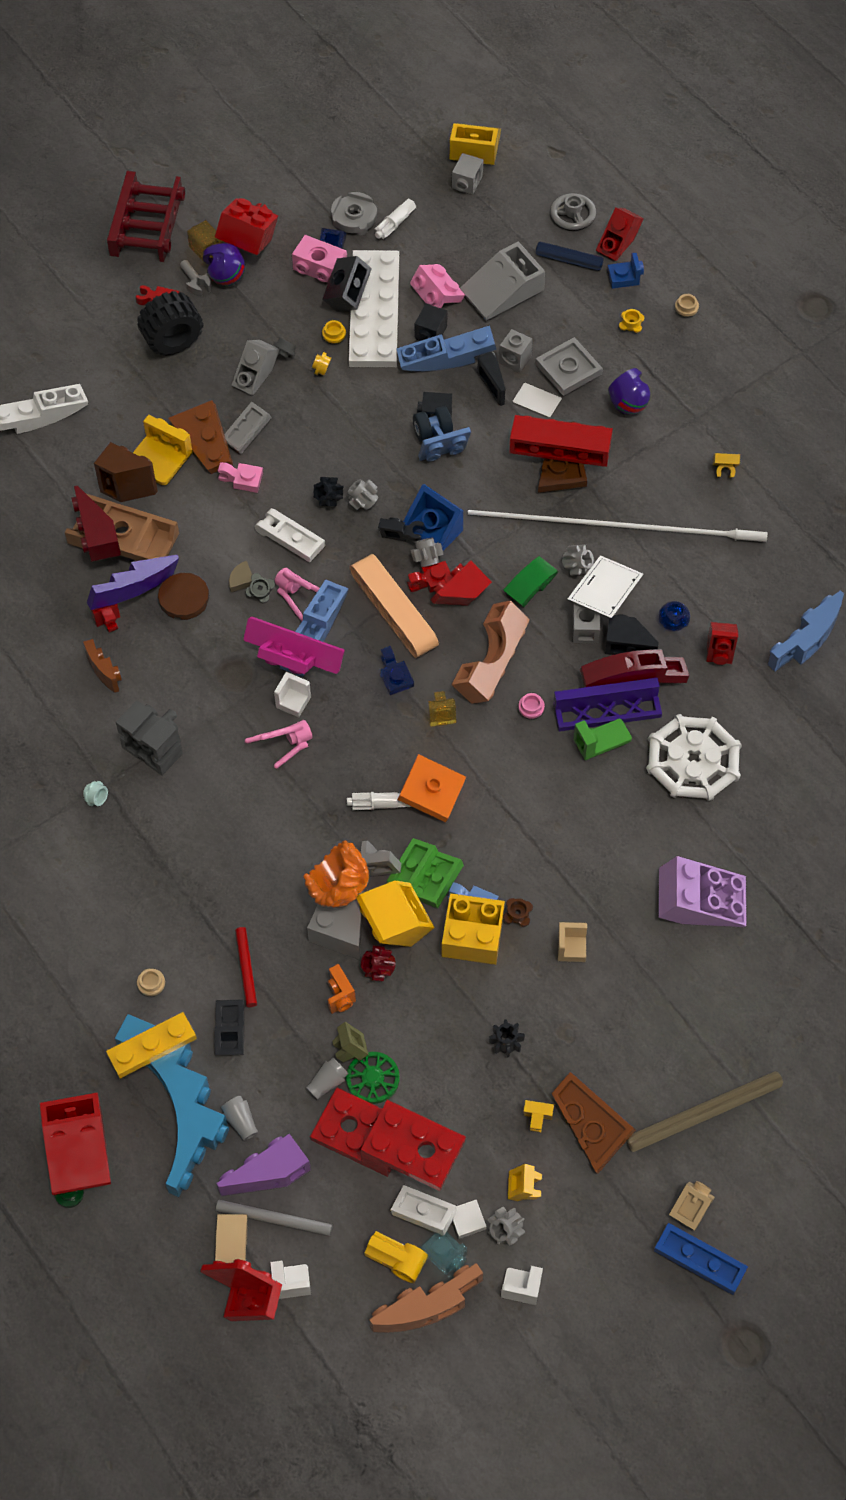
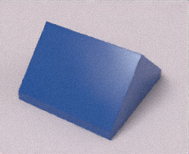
(439, 515)

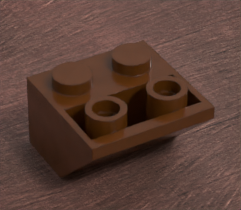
(124, 474)

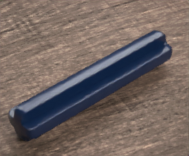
(569, 256)

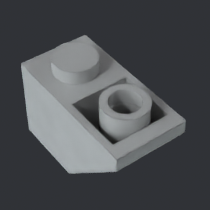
(254, 365)

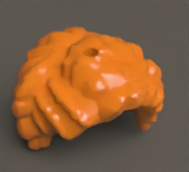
(338, 876)

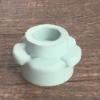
(95, 793)

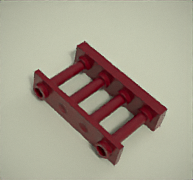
(127, 204)

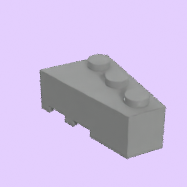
(337, 928)

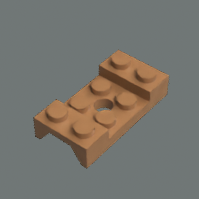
(146, 535)

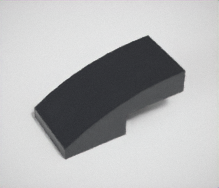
(229, 1027)

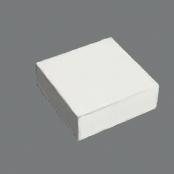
(468, 1219)

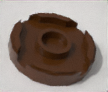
(183, 596)

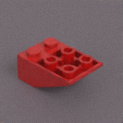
(75, 1143)

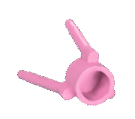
(291, 582)
(296, 734)

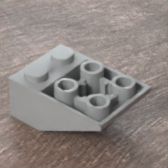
(504, 281)

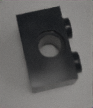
(347, 283)

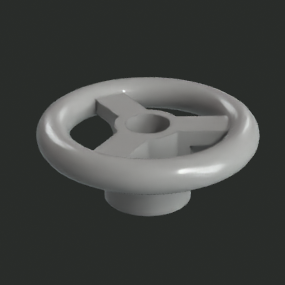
(572, 208)

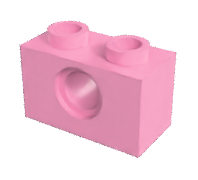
(316, 258)

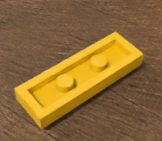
(151, 1045)

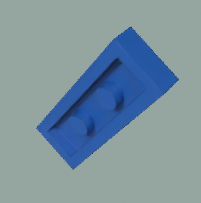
(700, 1258)

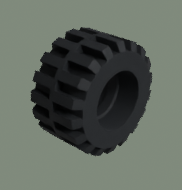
(170, 323)

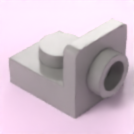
(379, 862)

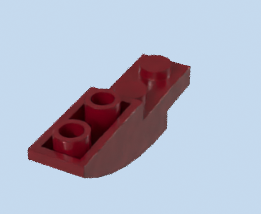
(634, 667)

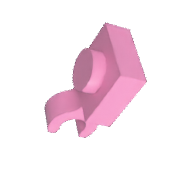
(244, 477)

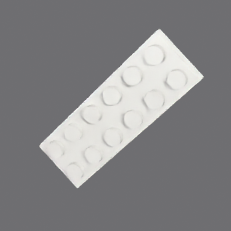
(376, 319)

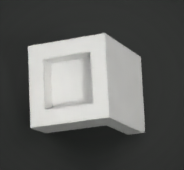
(292, 694)
(293, 1279)
(522, 1285)

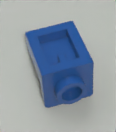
(626, 273)

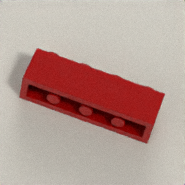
(560, 440)

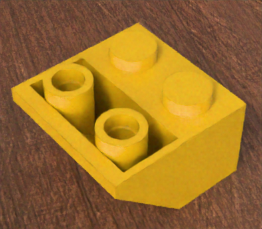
(474, 141)
(395, 914)
(473, 928)

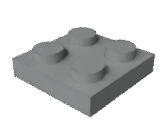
(568, 366)

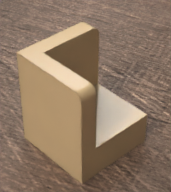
(572, 942)

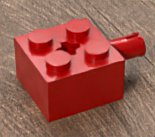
(246, 225)

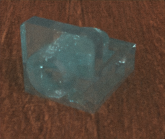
(445, 1252)

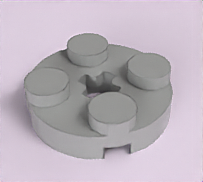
(356, 223)

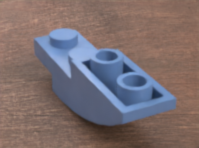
(449, 353)
(813, 632)

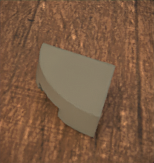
(240, 577)

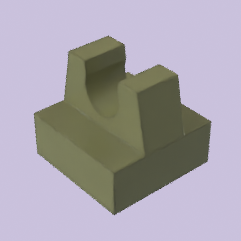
(350, 1042)

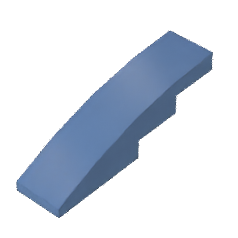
(322, 612)

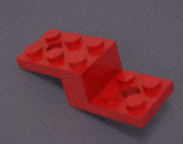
(388, 1138)

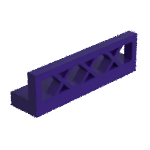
(604, 696)

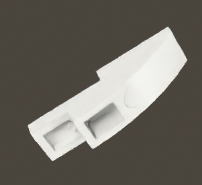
(43, 409)

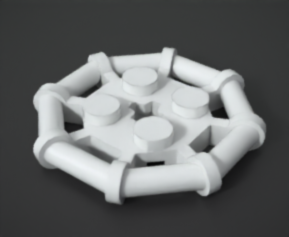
(693, 743)

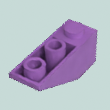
(271, 1169)

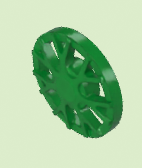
(373, 1077)

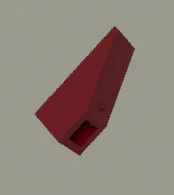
(98, 527)

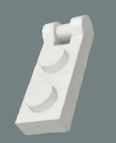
(290, 535)

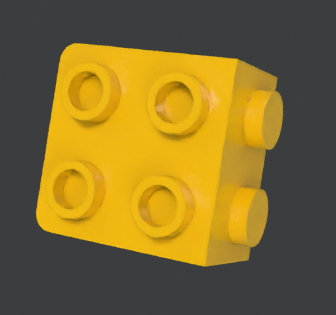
(164, 447)

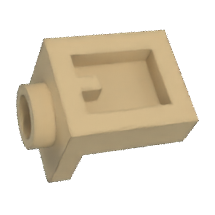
(692, 1204)

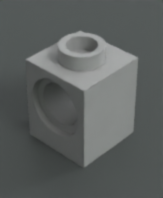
(467, 173)
(515, 351)
(585, 631)

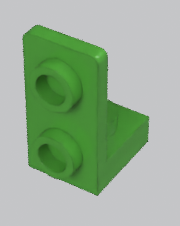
(600, 739)

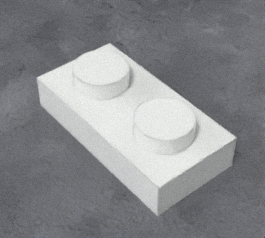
(423, 1210)

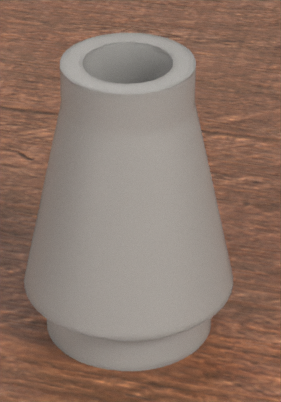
(327, 1078)
(240, 1117)

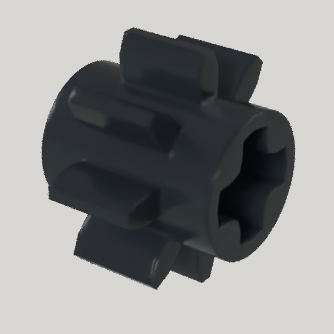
(328, 491)
(507, 1045)

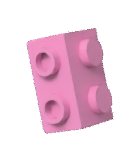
(436, 285)

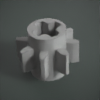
(363, 494)
(427, 552)
(577, 559)
(506, 1226)

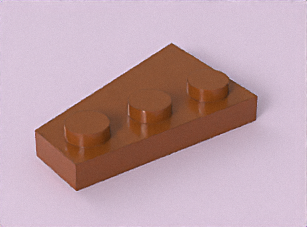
(205, 434)
(593, 1121)

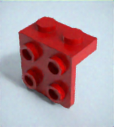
(252, 1291)

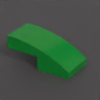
(530, 580)

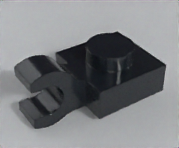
(397, 529)

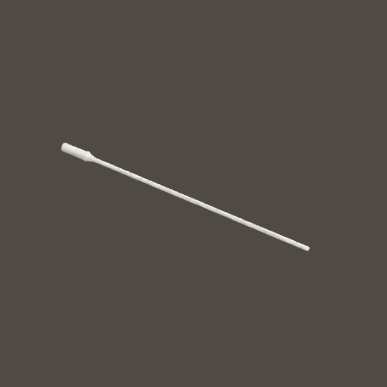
(734, 534)

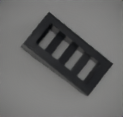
(490, 373)

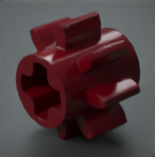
(378, 963)

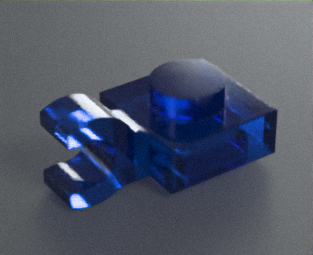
(395, 675)

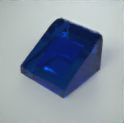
(333, 237)

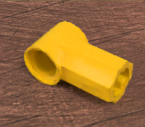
(404, 1260)

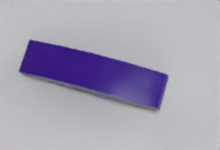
(129, 584)

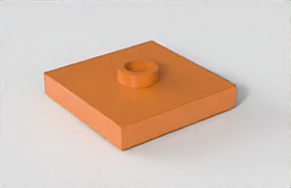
(432, 788)

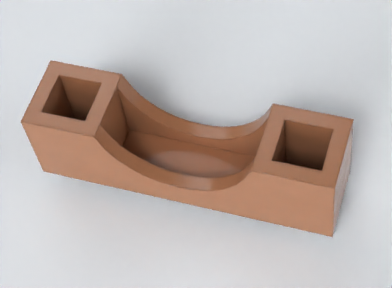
(505, 628)

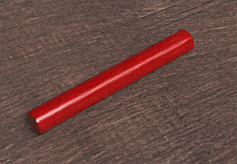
(246, 967)

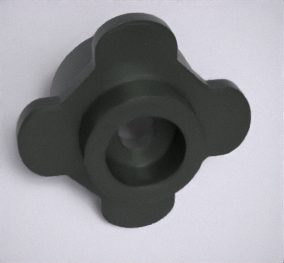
(263, 594)

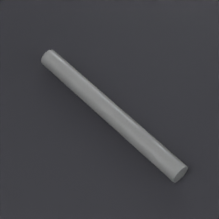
(275, 1217)

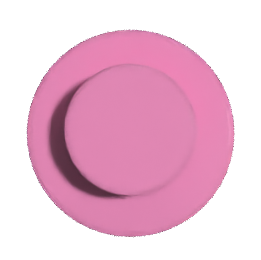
(531, 706)

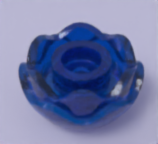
(674, 622)

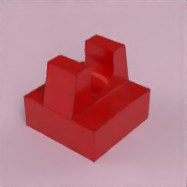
(106, 616)

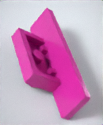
(291, 648)

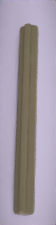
(704, 1111)

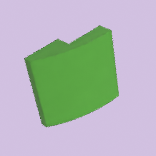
(427, 871)

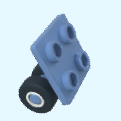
(444, 439)

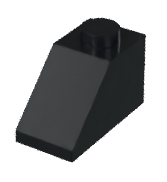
(628, 635)

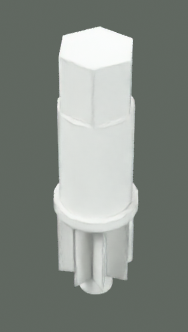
(392, 221)
(373, 801)

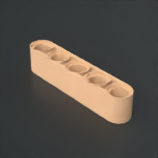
(394, 606)

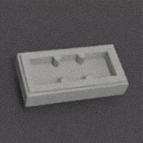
(246, 427)

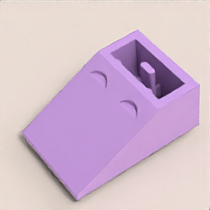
(701, 894)

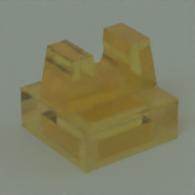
(442, 710)

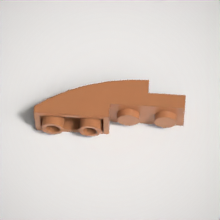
(418, 1310)

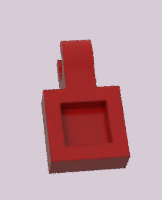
(429, 577)

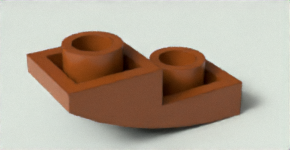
(102, 667)

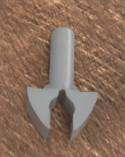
(195, 279)

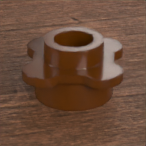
(518, 905)

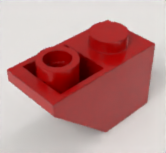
(619, 233)
(463, 588)
(721, 643)

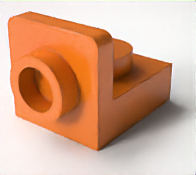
(342, 990)

